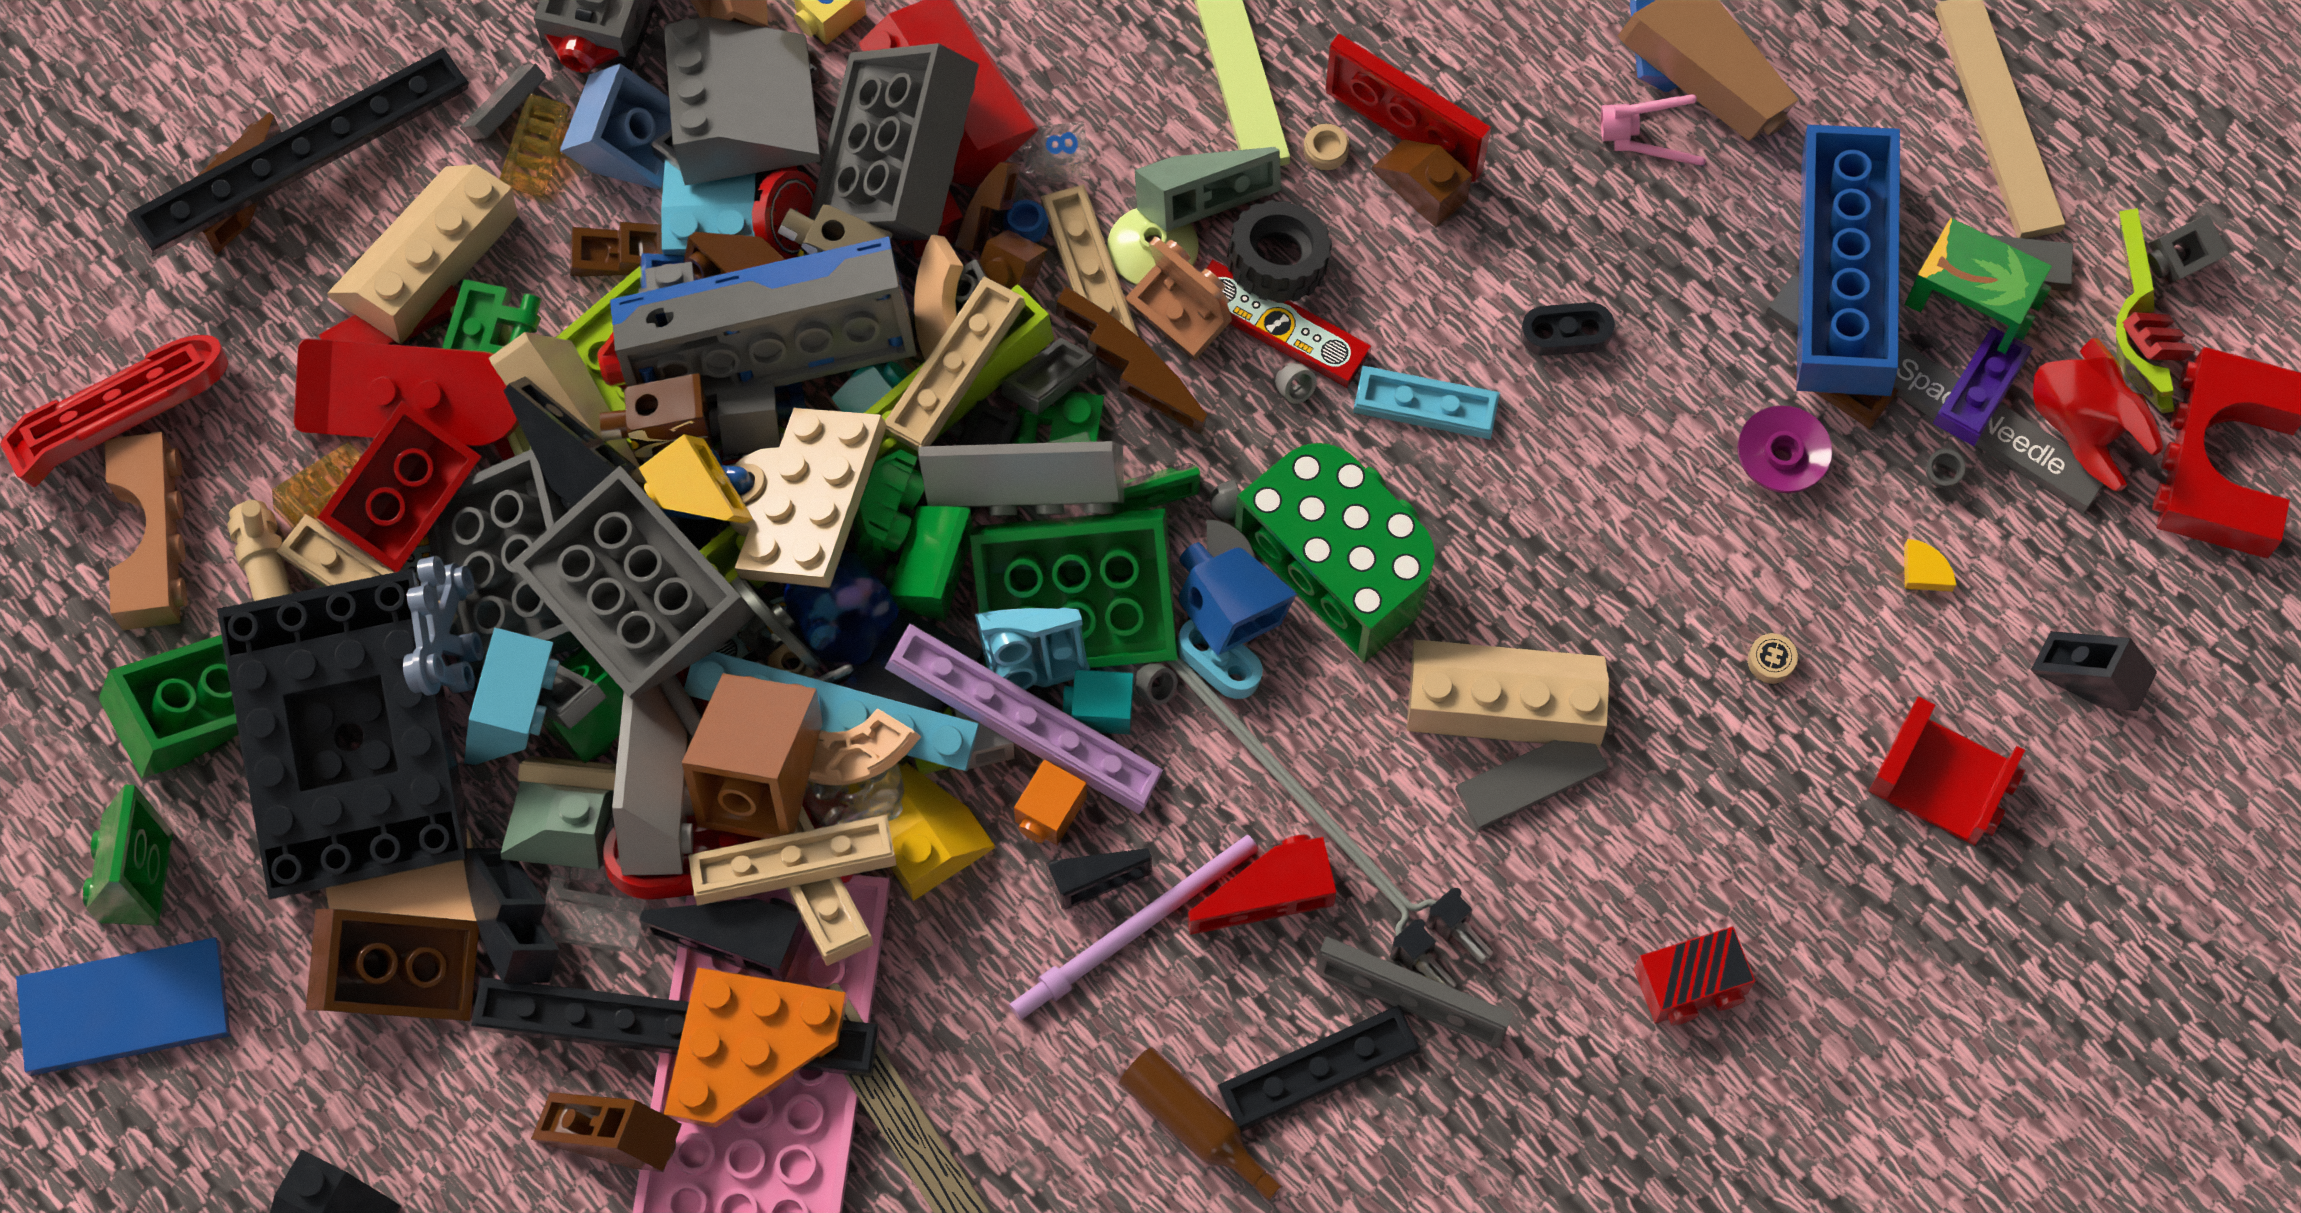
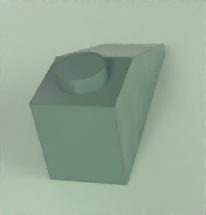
(1205, 184)

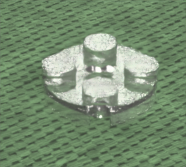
(879, 797)

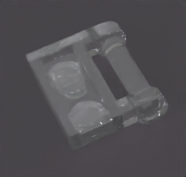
(590, 917)

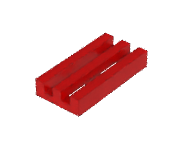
(2150, 329)

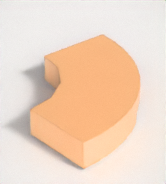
(936, 292)
(861, 751)

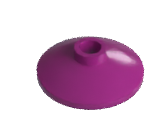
(1786, 430)

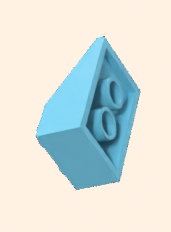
(705, 207)
(509, 695)

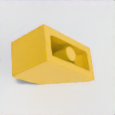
(693, 482)

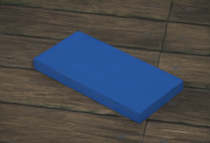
(122, 1006)

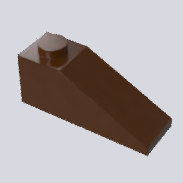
(608, 1130)

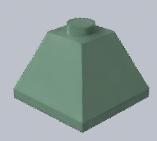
(558, 825)

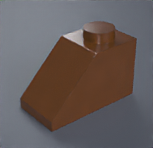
(1425, 179)

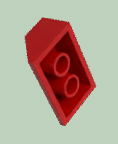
(398, 487)

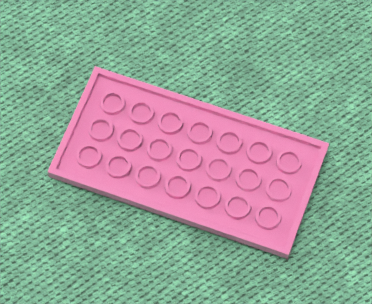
(796, 1140)

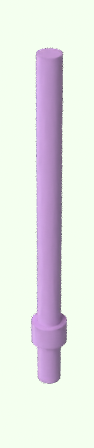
(1058, 981)

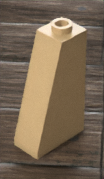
(562, 374)

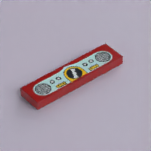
(1294, 331)

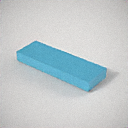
(1426, 402)

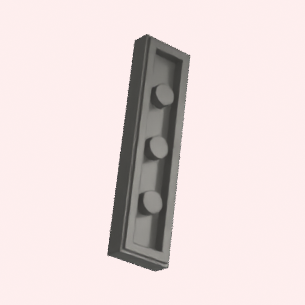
(1413, 992)

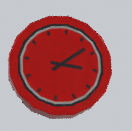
(781, 192)

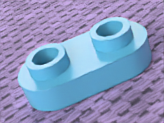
(1217, 668)

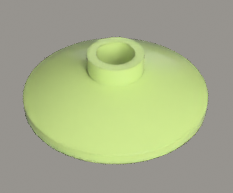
(1132, 253)

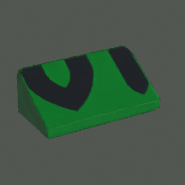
(1159, 488)

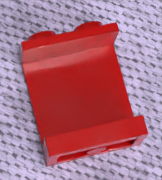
(1946, 776)

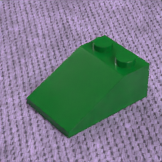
(171, 705)
(129, 862)

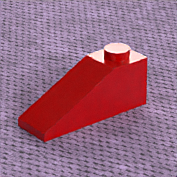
(1276, 885)

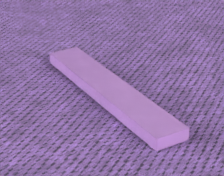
(1024, 718)

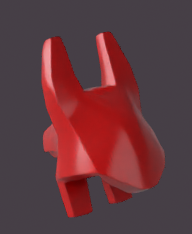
(2093, 408)

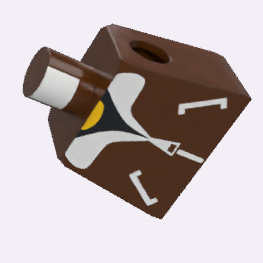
(659, 415)

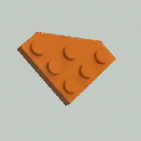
(746, 1041)

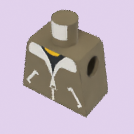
(828, 231)

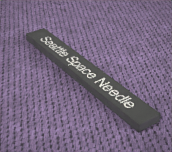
(2006, 436)

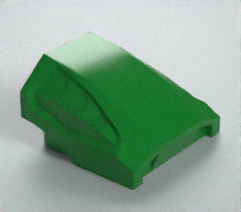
(880, 516)

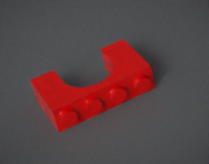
(2195, 496)

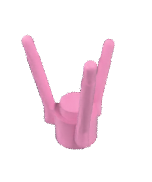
(1623, 121)

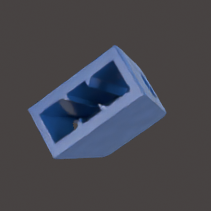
(1231, 596)

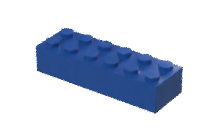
(1849, 260)

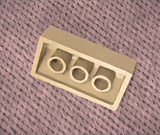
(427, 249)
(1507, 693)

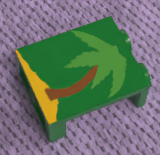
(1983, 277)

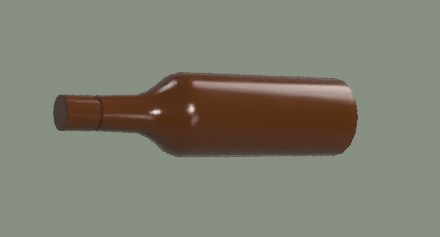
(1193, 1118)

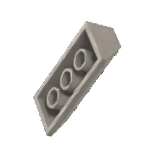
(1025, 476)
(651, 787)

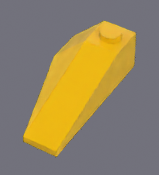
(932, 834)

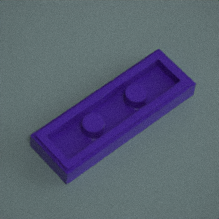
(1982, 387)

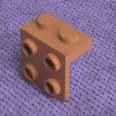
(1181, 300)

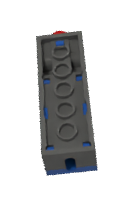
(765, 323)

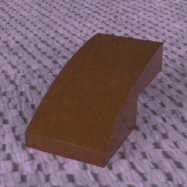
(994, 193)
(612, 251)

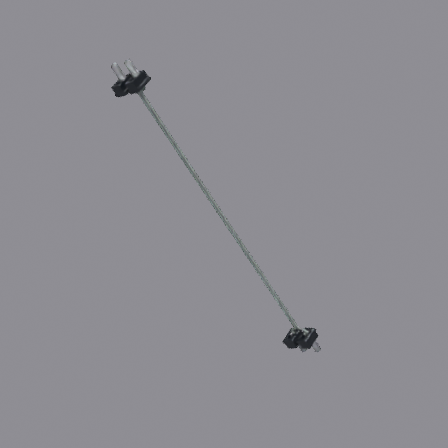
(1413, 944)

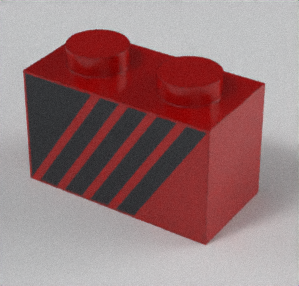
(1694, 976)

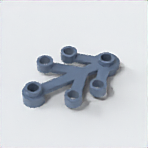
(431, 621)

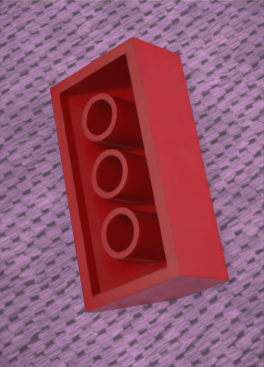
(995, 117)

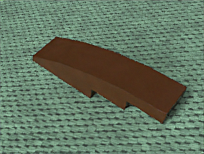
(1144, 372)

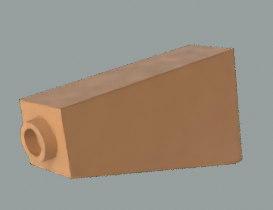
(1714, 60)

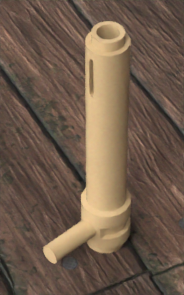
(254, 532)

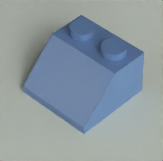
(616, 127)

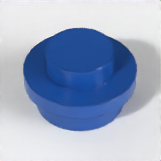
(1027, 220)

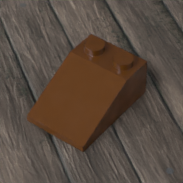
(392, 964)

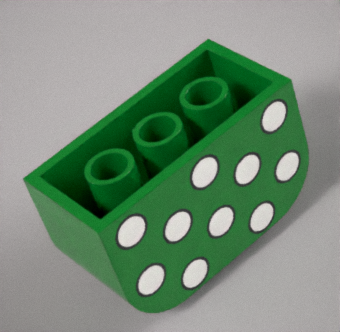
(1340, 543)

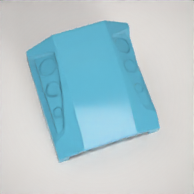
(1033, 645)

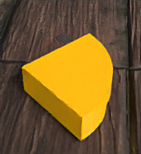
(1926, 568)

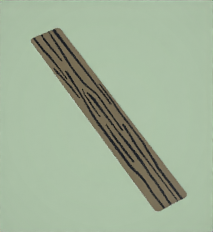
(912, 1135)

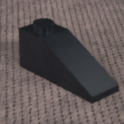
(565, 448)
(738, 932)

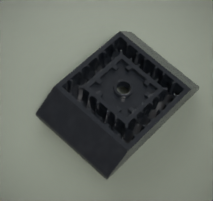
(296, 679)

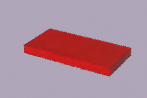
(1404, 104)

